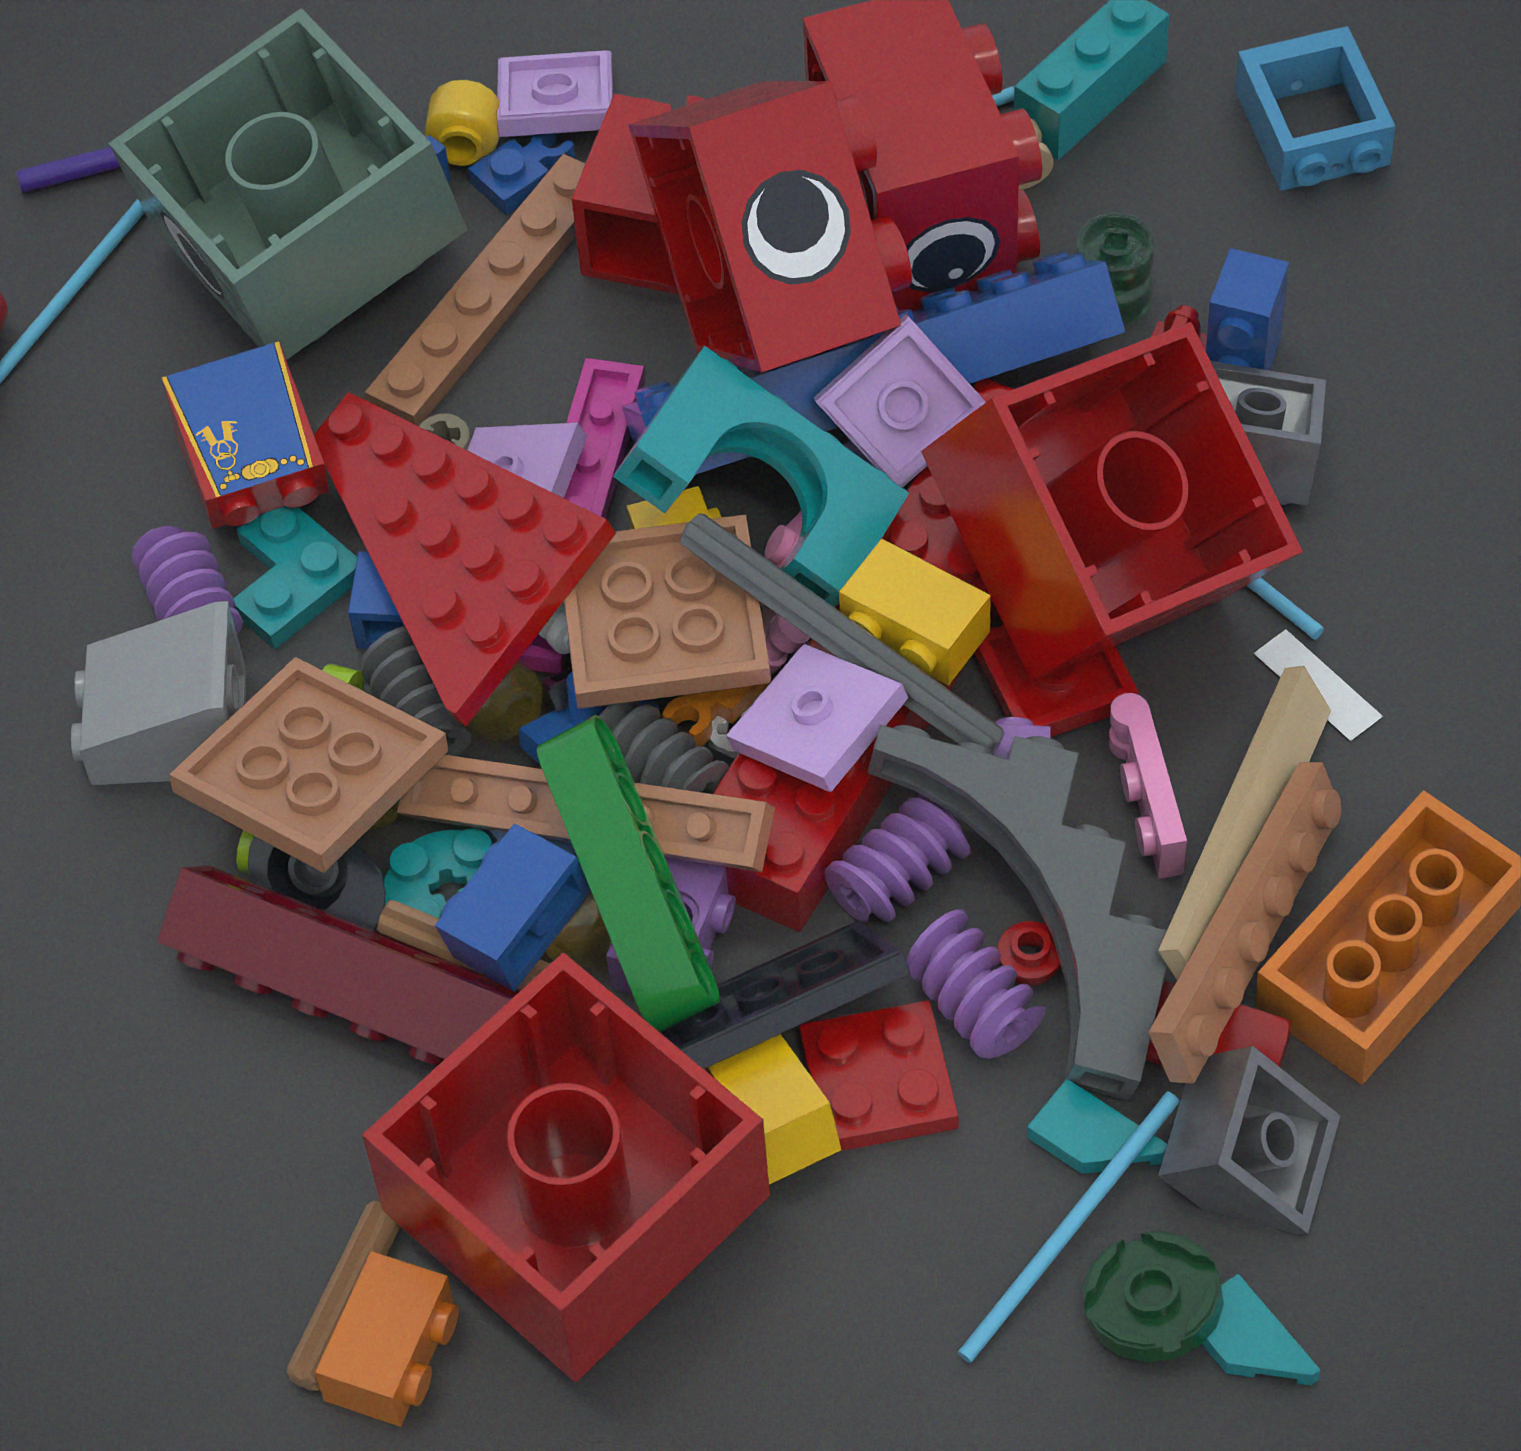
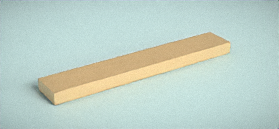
(1281, 741)

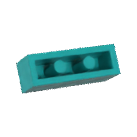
(1093, 71)

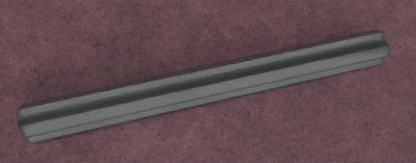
(837, 631)

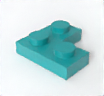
(304, 575)

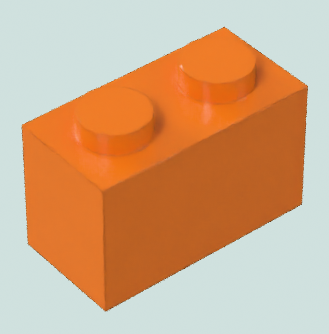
(387, 1339)

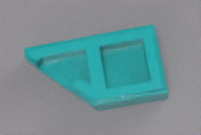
(1086, 1131)
(1254, 1340)

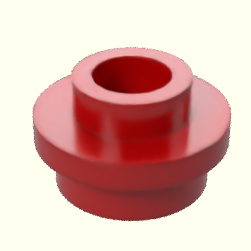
(1030, 968)

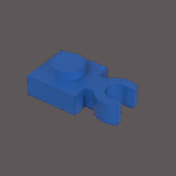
(514, 171)

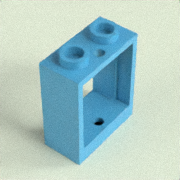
(1302, 67)

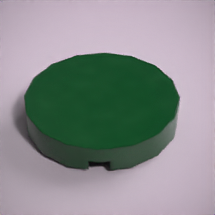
(1153, 1297)

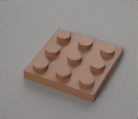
(662, 622)
(309, 764)

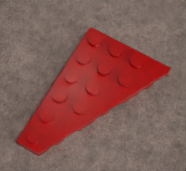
(459, 544)

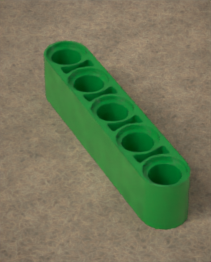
(628, 874)

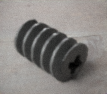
(401, 680)
(658, 752)

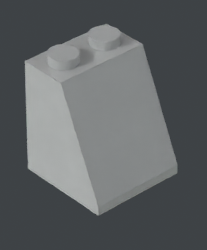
(157, 695)

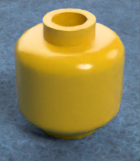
(463, 120)

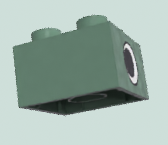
(290, 185)

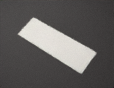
(1348, 709)

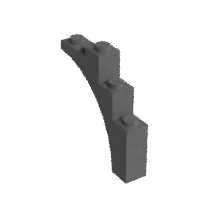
(1072, 875)

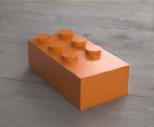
(1392, 936)

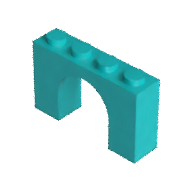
(724, 411)

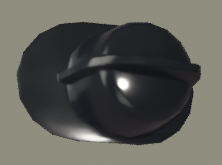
(347, 889)

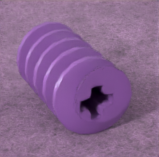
(180, 572)
(894, 857)
(970, 989)

